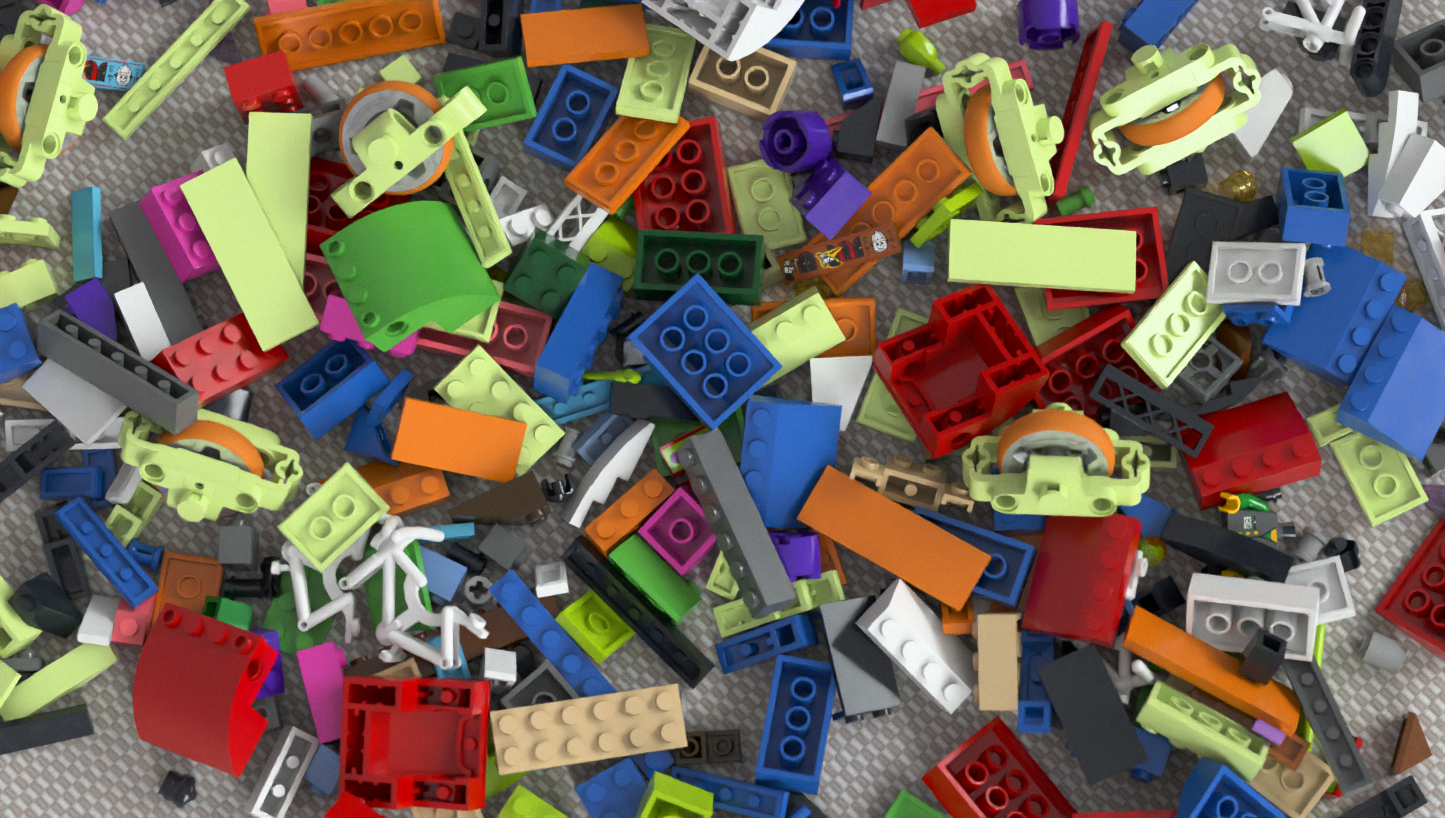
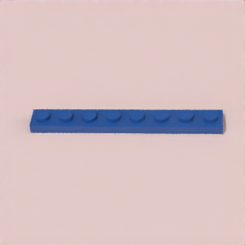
(562, 652)

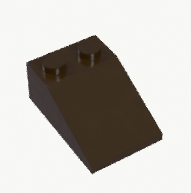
(510, 504)

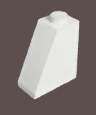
(1275, 94)
(1415, 177)
(141, 321)
(839, 383)

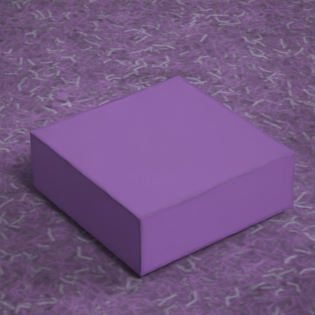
(1267, 731)

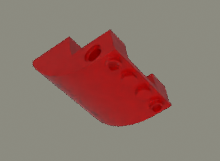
(960, 370)
(199, 688)
(414, 741)

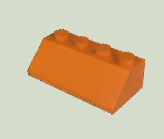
(406, 487)

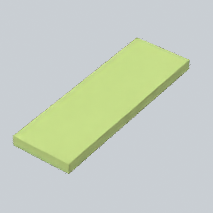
(281, 176)
(249, 254)
(1041, 256)

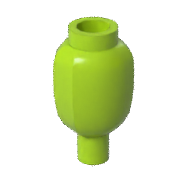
(919, 50)

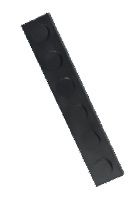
(637, 611)

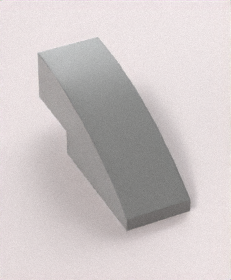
(899, 105)

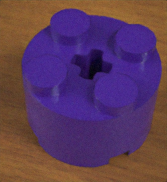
(1047, 23)
(795, 140)
(798, 553)

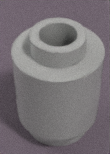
(1382, 651)

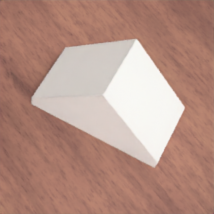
(500, 669)

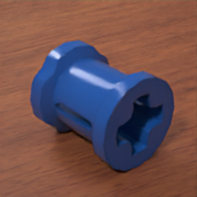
(146, 554)

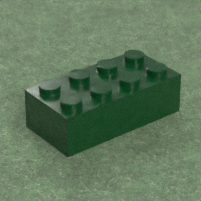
(724, 260)

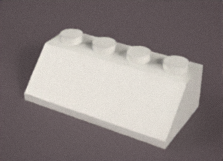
(1232, 609)
(916, 644)

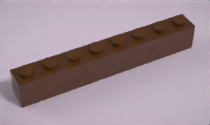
(502, 634)

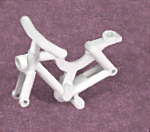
(1315, 32)
(340, 599)
(392, 629)
(1123, 679)

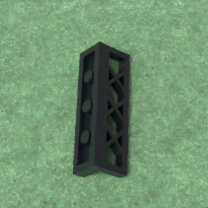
(1151, 399)

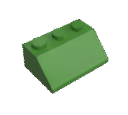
(656, 579)

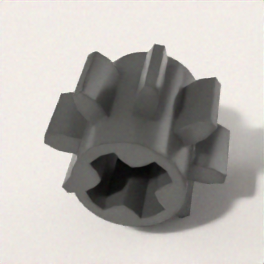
(1267, 364)

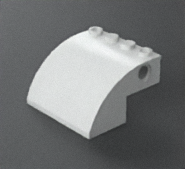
(728, 26)

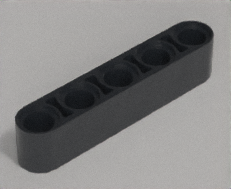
(1375, 46)

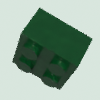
(546, 272)

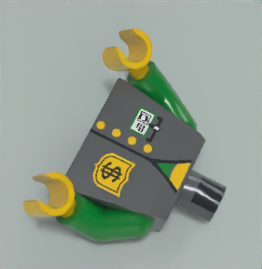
(1253, 519)

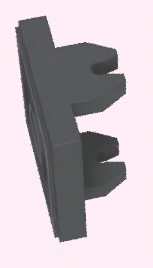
(1230, 364)

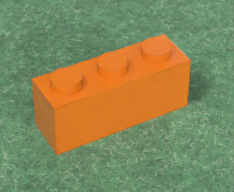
(628, 513)

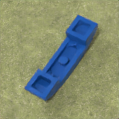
(1034, 705)

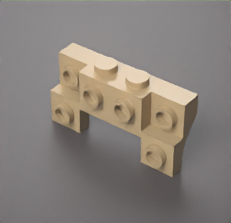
(912, 483)

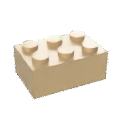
(747, 85)
(998, 659)

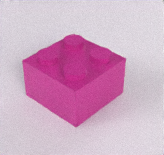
(680, 531)

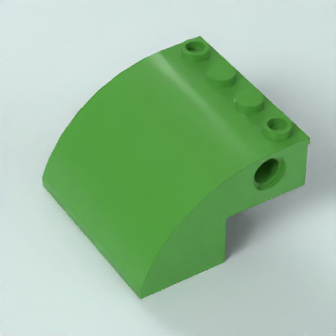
(409, 269)

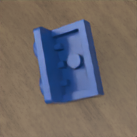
(1258, 313)

